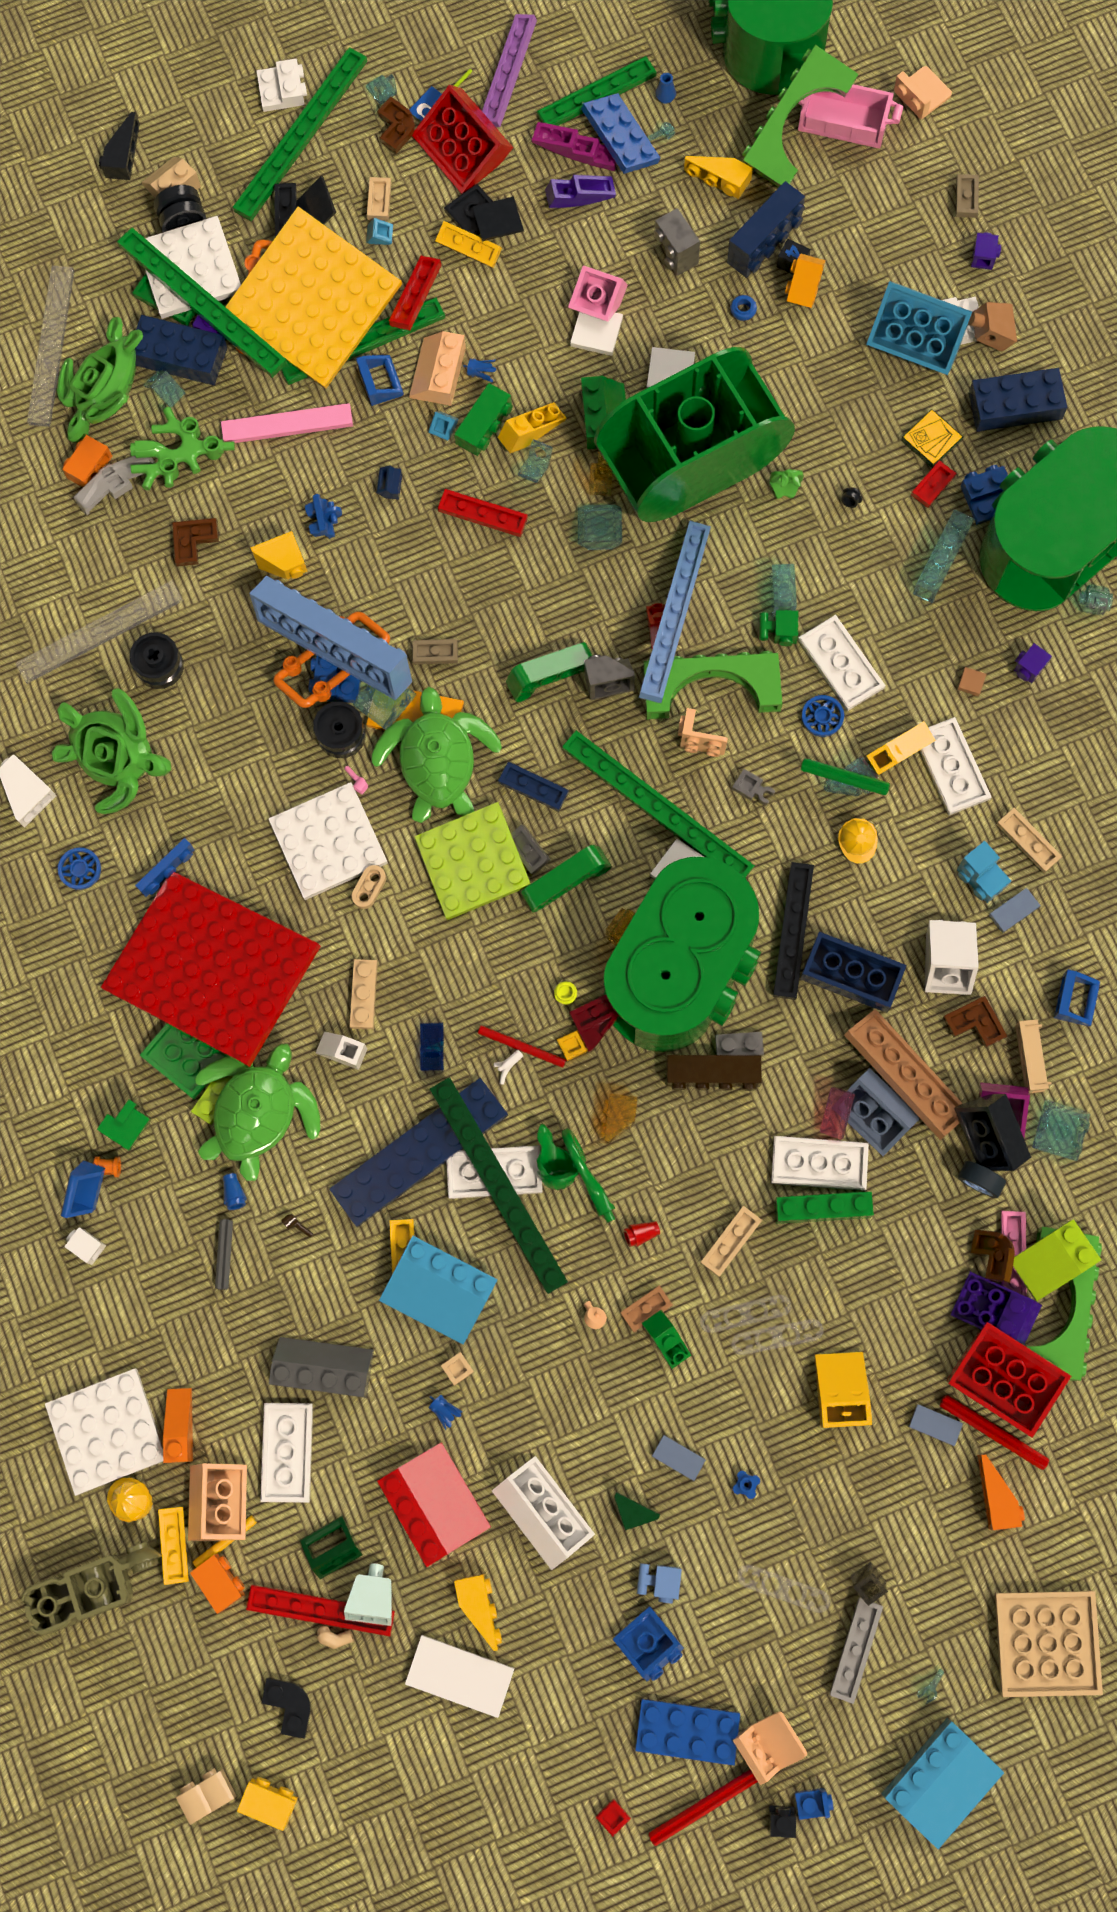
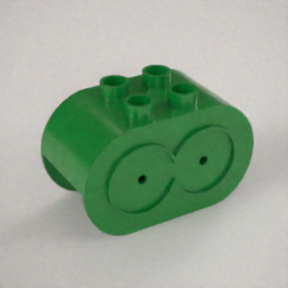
(768, 38)
(693, 435)
(1054, 522)
(683, 955)

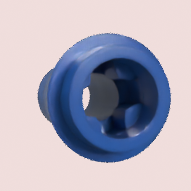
(666, 90)
(233, 1193)

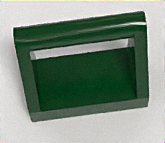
(335, 1557)

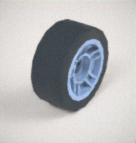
(981, 1179)

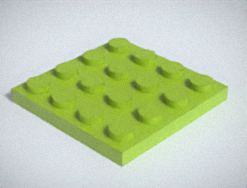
(472, 861)

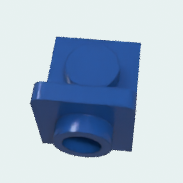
(813, 1803)

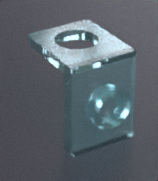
(384, 88)
(165, 387)
(536, 466)

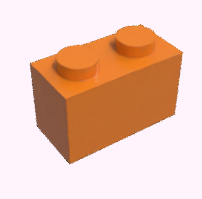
(86, 461)
(218, 1583)

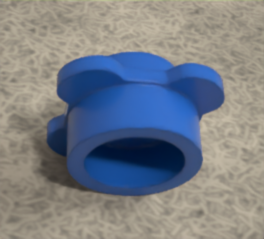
(749, 1491)

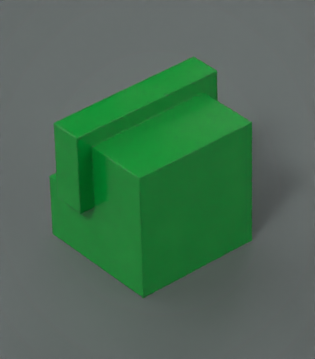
(126, 1127)

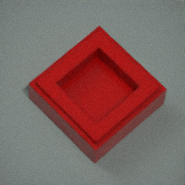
(613, 1817)

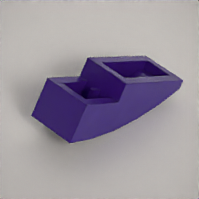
(579, 191)

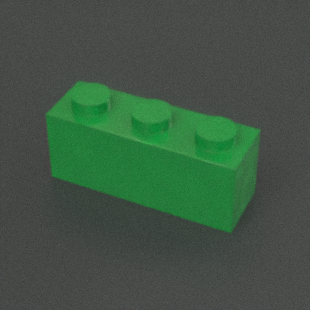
(483, 419)

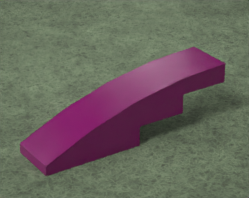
(572, 145)

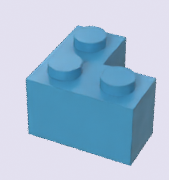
(983, 873)

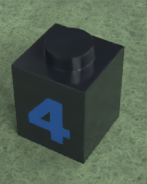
(789, 252)

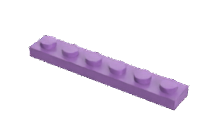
(509, 67)

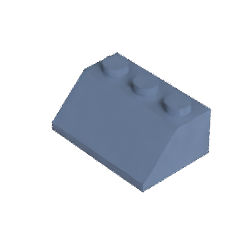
(879, 1112)

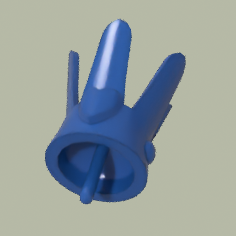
(476, 367)
(443, 1410)

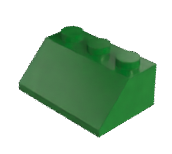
(599, 398)

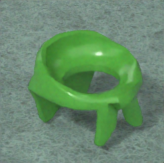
(786, 482)

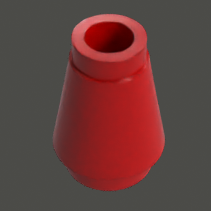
(640, 1233)

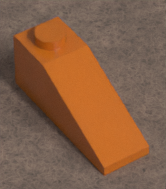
(178, 1426)
(1000, 1503)

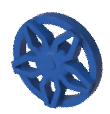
(822, 716)
(79, 868)

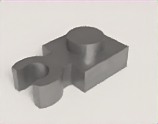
(750, 786)

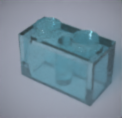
(783, 587)

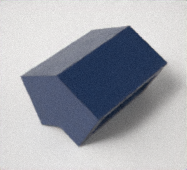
(389, 482)

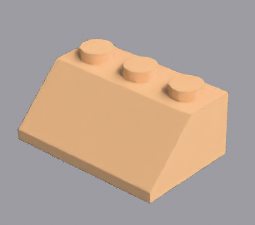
(438, 368)
(217, 1502)

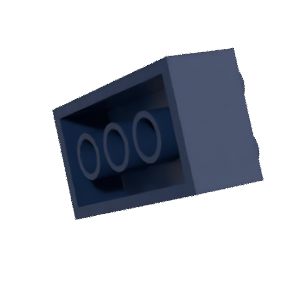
(766, 229)
(180, 350)
(1017, 399)
(853, 972)

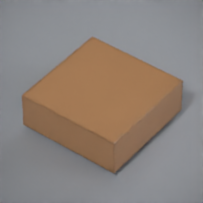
(972, 681)

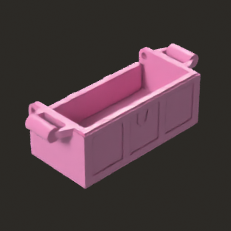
(853, 118)

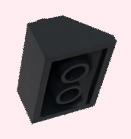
(993, 1132)

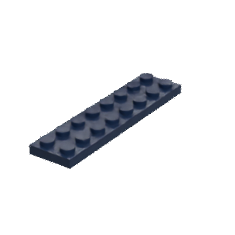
(412, 1157)

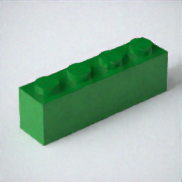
(824, 1207)

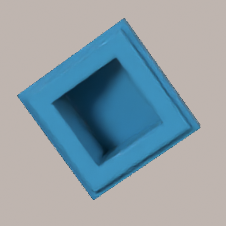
(379, 232)
(443, 425)

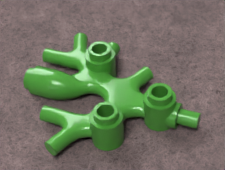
(169, 458)

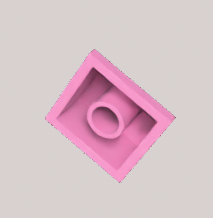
(597, 294)

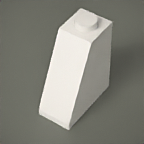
(24, 790)

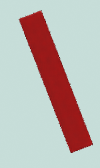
(308, 1608)

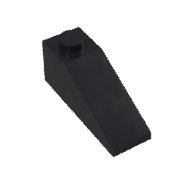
(120, 150)

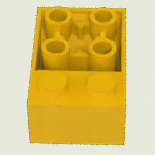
(842, 1390)

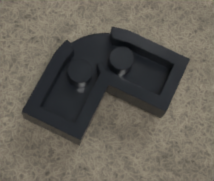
(296, 1705)

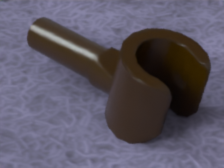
(290, 1221)

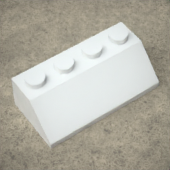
(543, 1513)

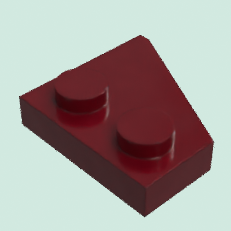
(594, 1021)

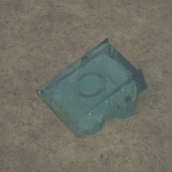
(599, 526)
(381, 707)
(1061, 1130)

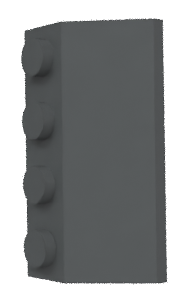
(321, 1367)

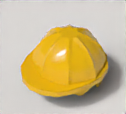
(858, 840)
(129, 1499)

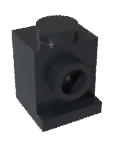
(782, 1821)

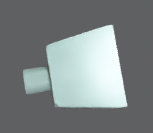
(370, 1598)

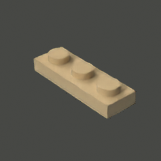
(1029, 840)
(363, 994)
(731, 1241)

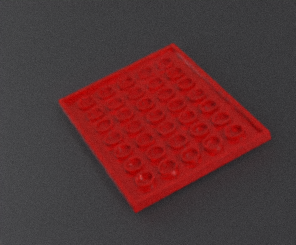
(211, 968)

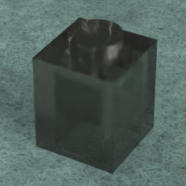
(869, 1583)

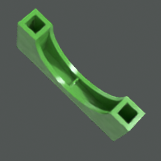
(818, 74)
(754, 672)
(1071, 1343)

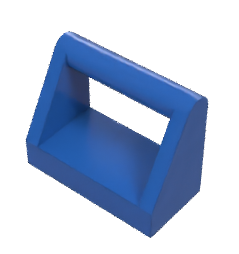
(379, 395)
(1065, 994)
(82, 1190)

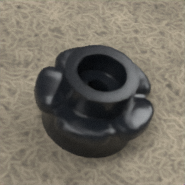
(851, 497)

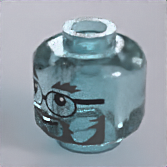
(1096, 599)

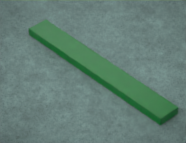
(380, 334)

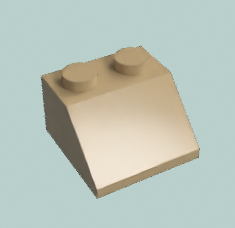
(172, 173)

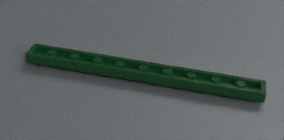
(498, 1185)

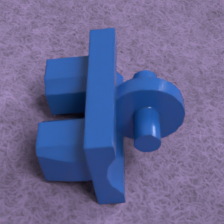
(326, 516)

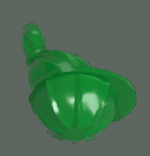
(553, 1162)

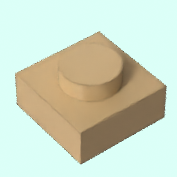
(457, 1368)

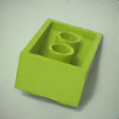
(1055, 1260)

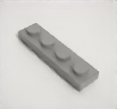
(856, 1651)

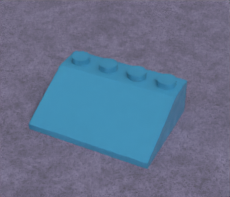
(919, 328)
(438, 1290)
(942, 1783)

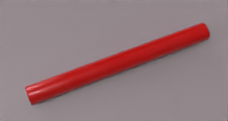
(521, 1046)

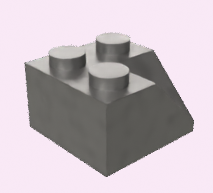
(679, 240)
(608, 676)

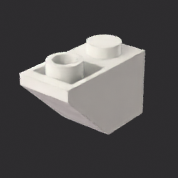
(342, 1049)

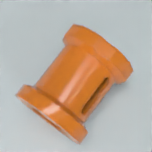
(111, 1166)

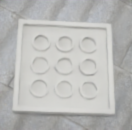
(202, 255)
(327, 840)
(105, 1431)

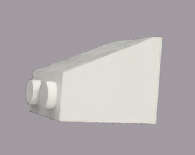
(951, 957)

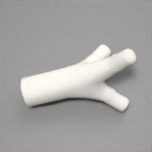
(507, 1064)

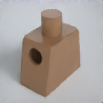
(994, 325)

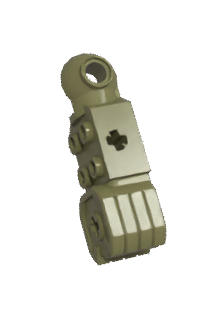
(85, 1590)

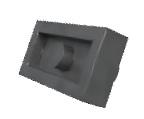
(529, 849)
(740, 1044)

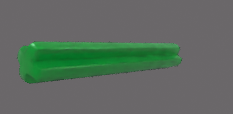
(845, 776)

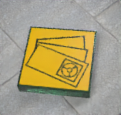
(932, 438)

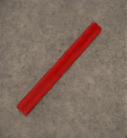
(994, 1432)
(702, 1807)

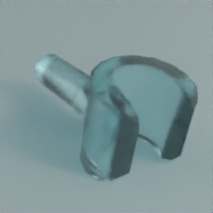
(666, 130)
(931, 1689)

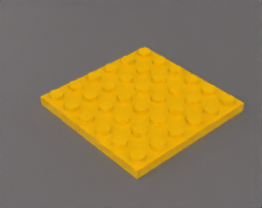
(313, 297)

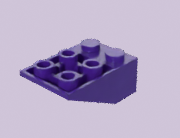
(986, 1302)

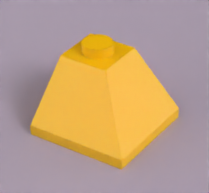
(280, 557)

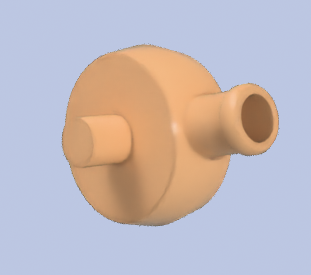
(594, 1316)

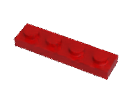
(415, 292)
(482, 513)

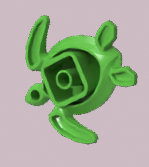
(100, 382)
(111, 749)
(436, 755)
(255, 1109)

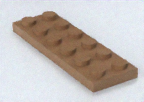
(905, 1073)

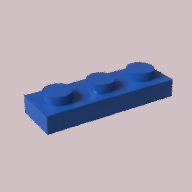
(151, 881)

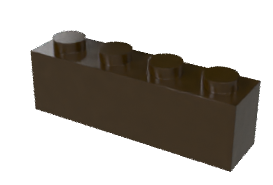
(714, 1071)

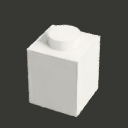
(84, 1245)

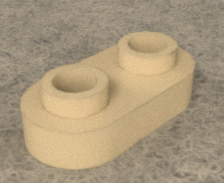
(368, 887)

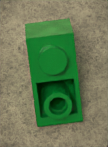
(666, 1339)

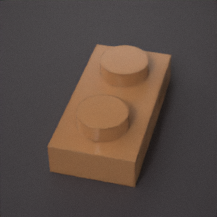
(645, 1308)

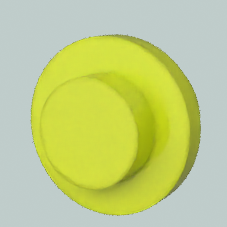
(565, 993)

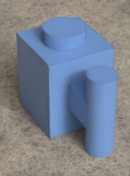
(665, 1582)

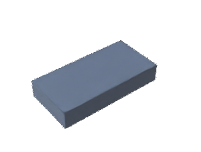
(1014, 910)
(935, 1425)
(678, 1458)

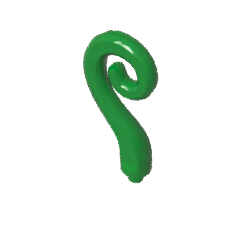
(594, 1188)

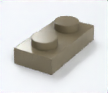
(967, 195)
(435, 651)

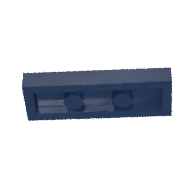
(533, 786)

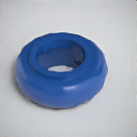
(743, 315)

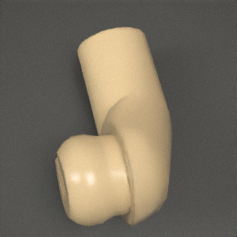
(332, 1640)

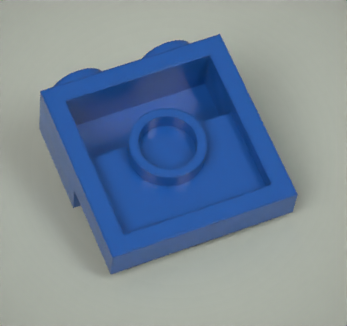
(982, 490)
(343, 692)
(649, 1645)

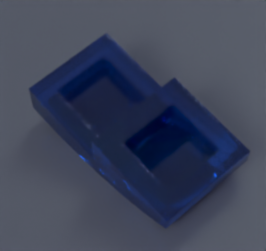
(432, 1046)

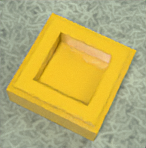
(572, 1045)

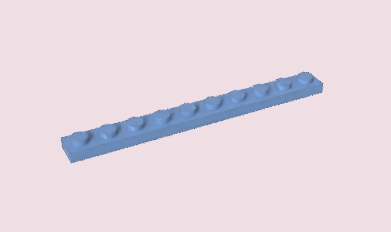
(674, 612)

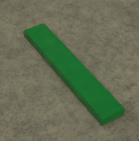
(614, 83)

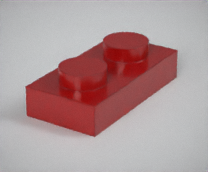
(933, 484)

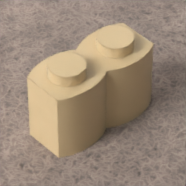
(205, 1796)

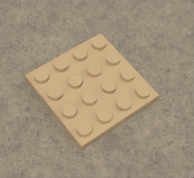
(1048, 1644)

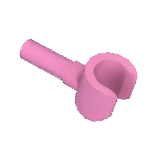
(360, 784)

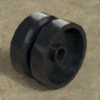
(178, 207)
(156, 660)
(339, 729)

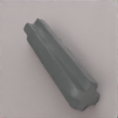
(224, 1254)

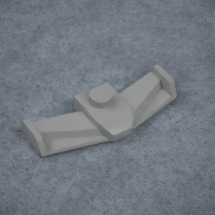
(110, 479)

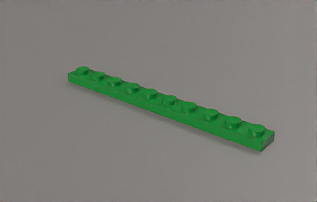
(300, 134)
(202, 302)
(653, 803)

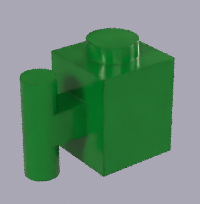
(784, 627)

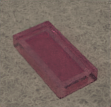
(837, 1113)

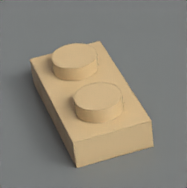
(379, 198)

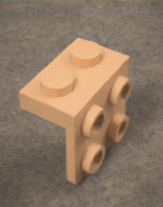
(921, 91)
(696, 741)
(769, 1746)

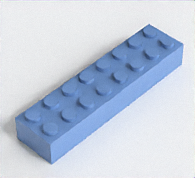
(331, 637)

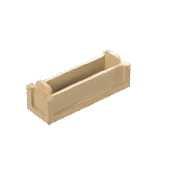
(1031, 1056)

